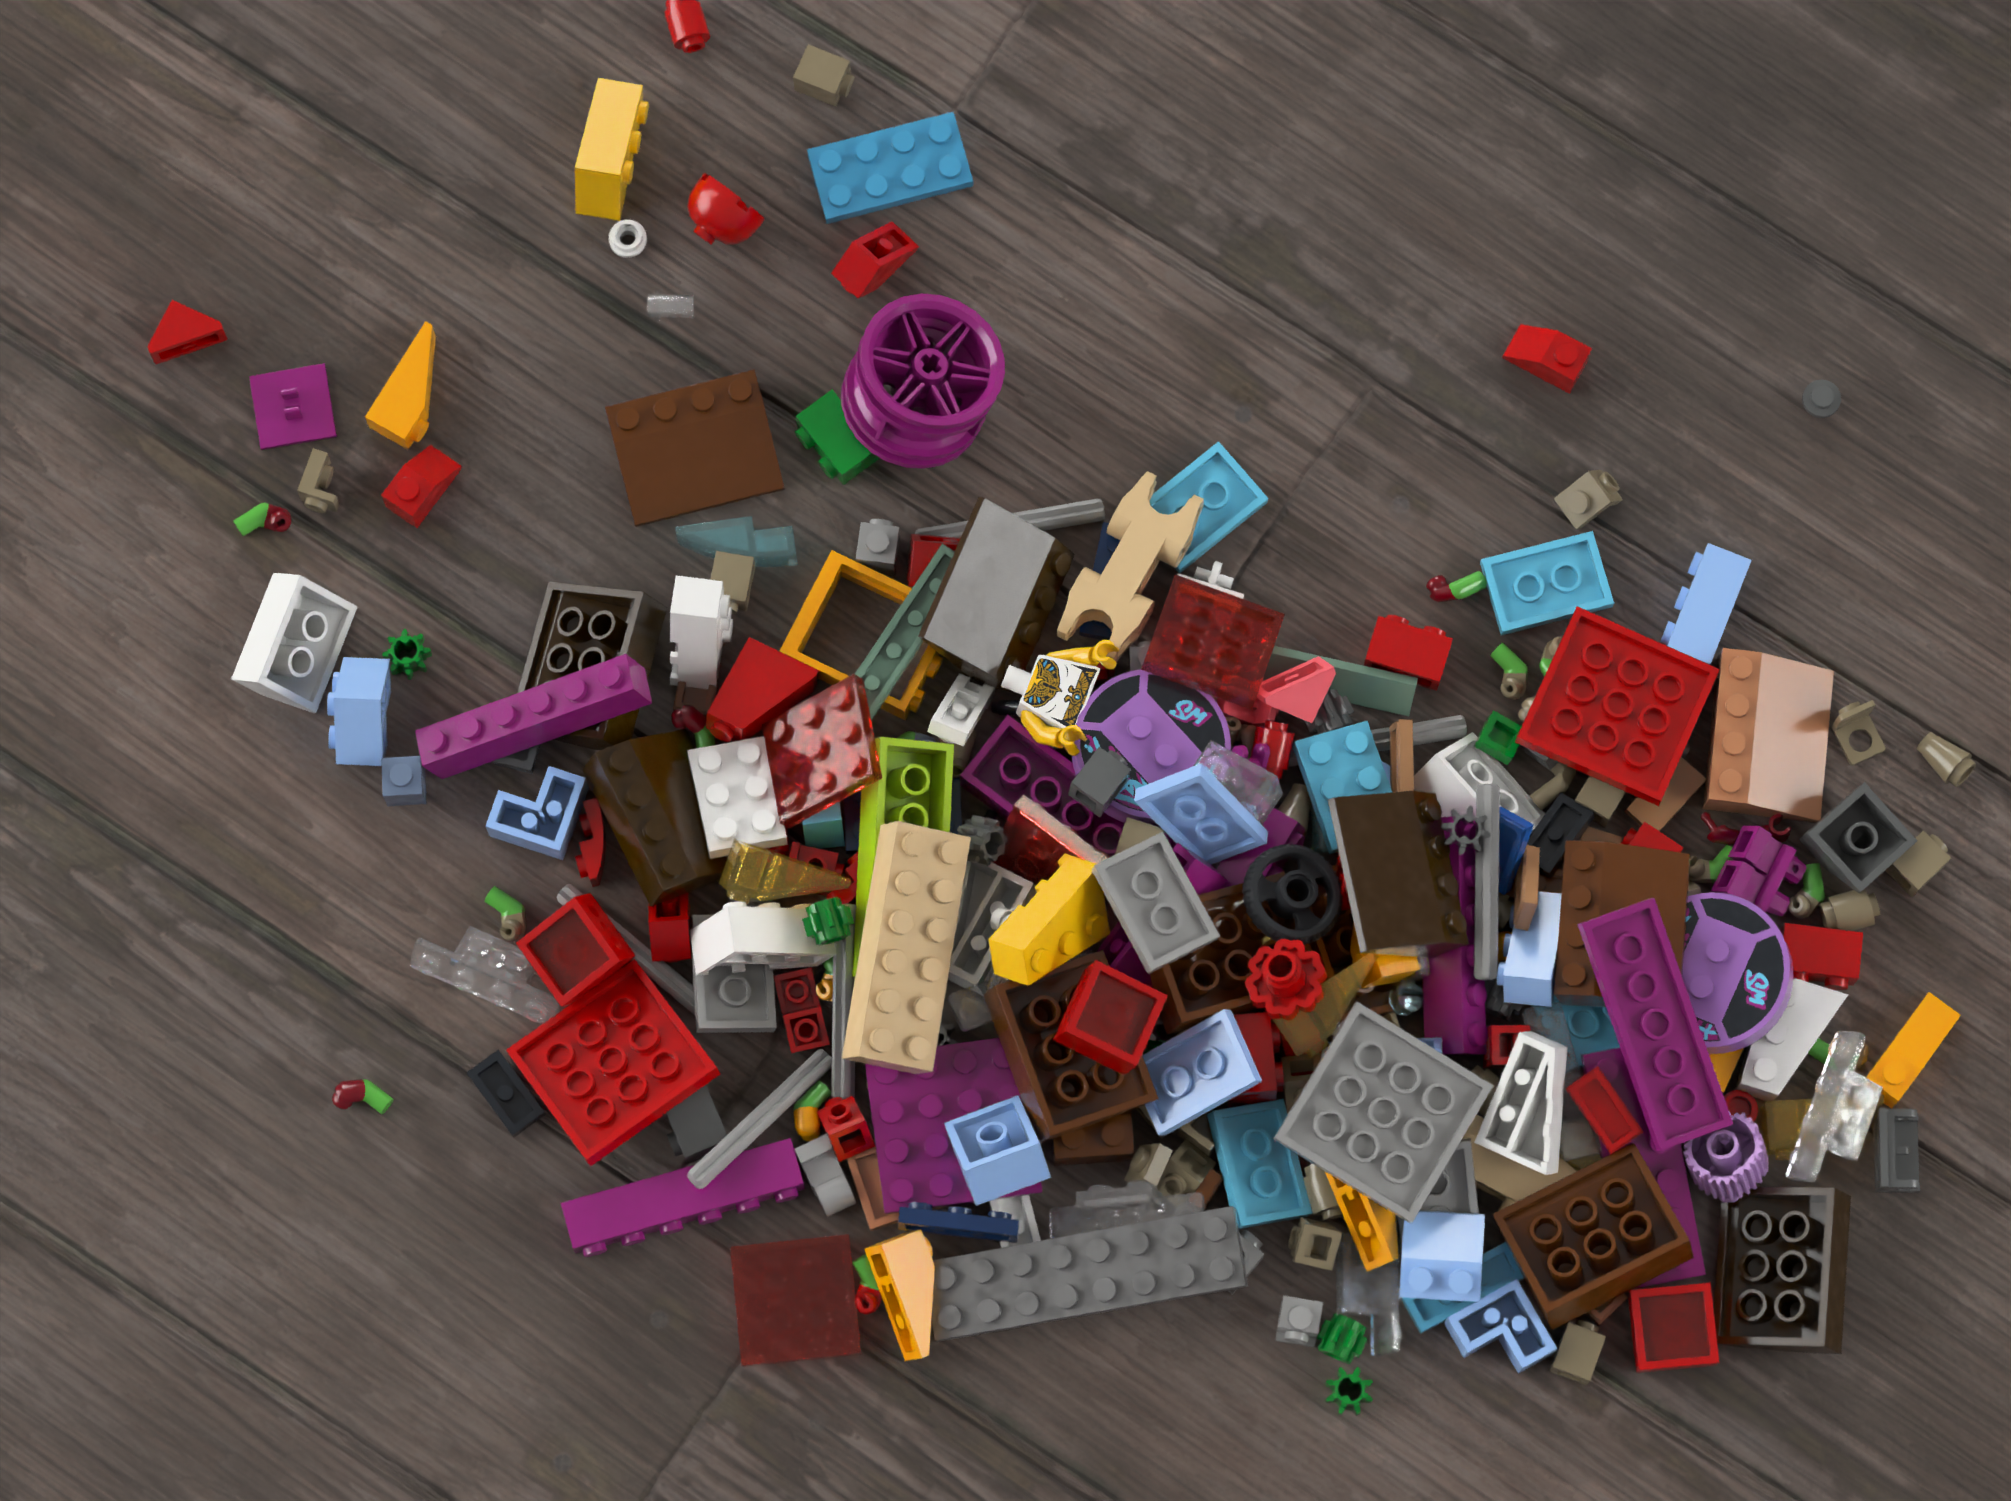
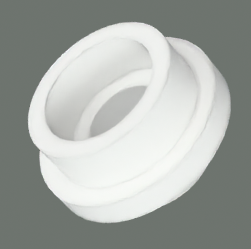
(623, 228)

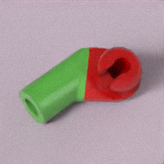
(868, 1294)

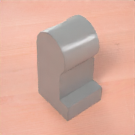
(825, 1175)

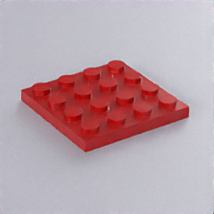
(1617, 706)
(613, 1062)

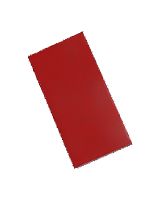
(1604, 1109)

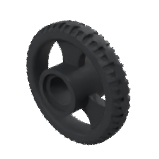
(1310, 868)

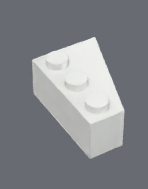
(698, 627)
(982, 893)
(756, 936)
(1778, 1054)
(1528, 1105)

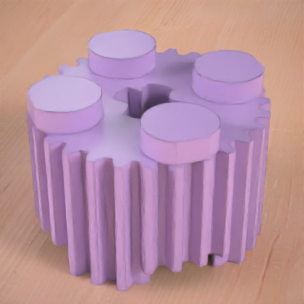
(1736, 1170)

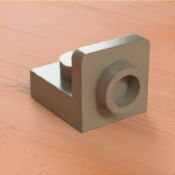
(315, 477)
(1185, 1170)

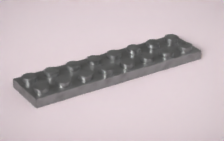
(1087, 1274)

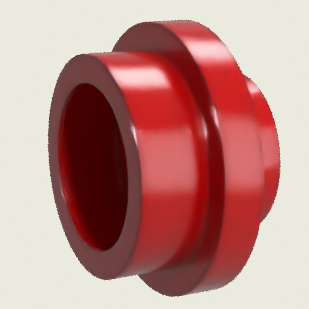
(1741, 1102)

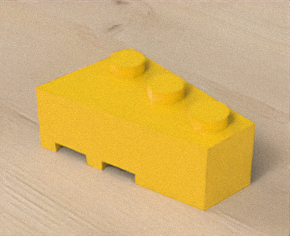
(608, 148)
(1053, 926)

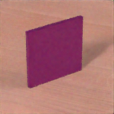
(292, 406)

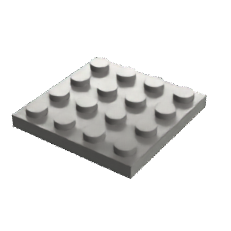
(1383, 1112)

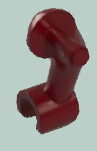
(1728, 836)

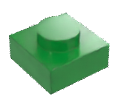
(1498, 737)

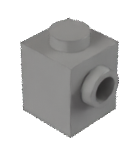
(878, 546)

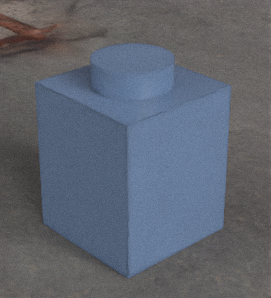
(403, 781)

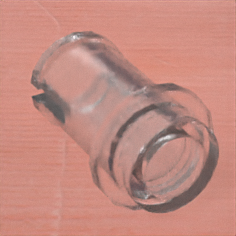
(670, 305)

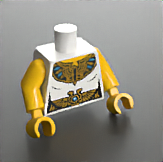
(1058, 692)

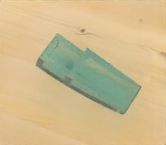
(769, 546)

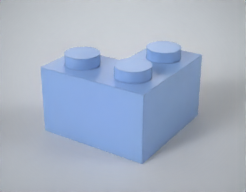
(359, 711)
(543, 824)
(1505, 1317)

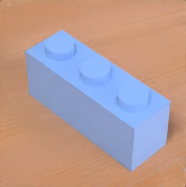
(1706, 603)
(1532, 955)

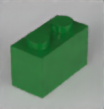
(826, 430)

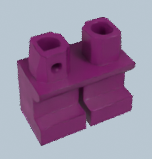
(1759, 870)

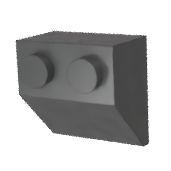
(1858, 839)

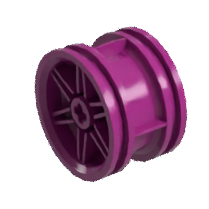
(929, 356)

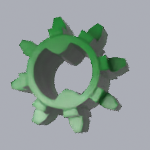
(407, 643)
(828, 921)
(1342, 1338)
(1352, 1380)

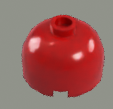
(721, 213)

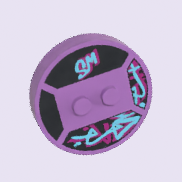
(1153, 727)
(1734, 970)

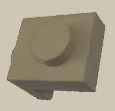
(1588, 497)
(1148, 1163)

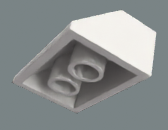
(294, 642)
(1458, 772)

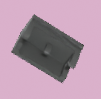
(1896, 1150)

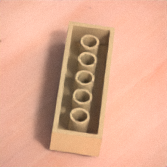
(906, 947)

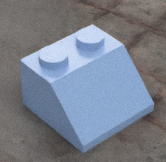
(997, 1150)
(1442, 1256)

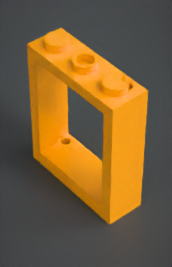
(813, 607)

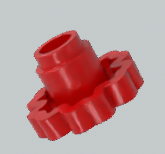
(1286, 979)

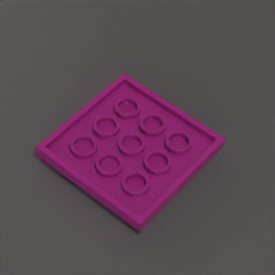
(910, 1117)

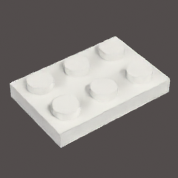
(736, 795)

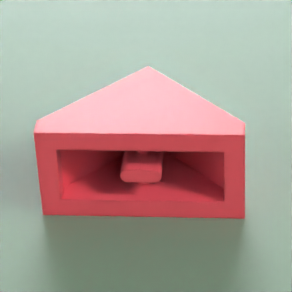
(1299, 688)

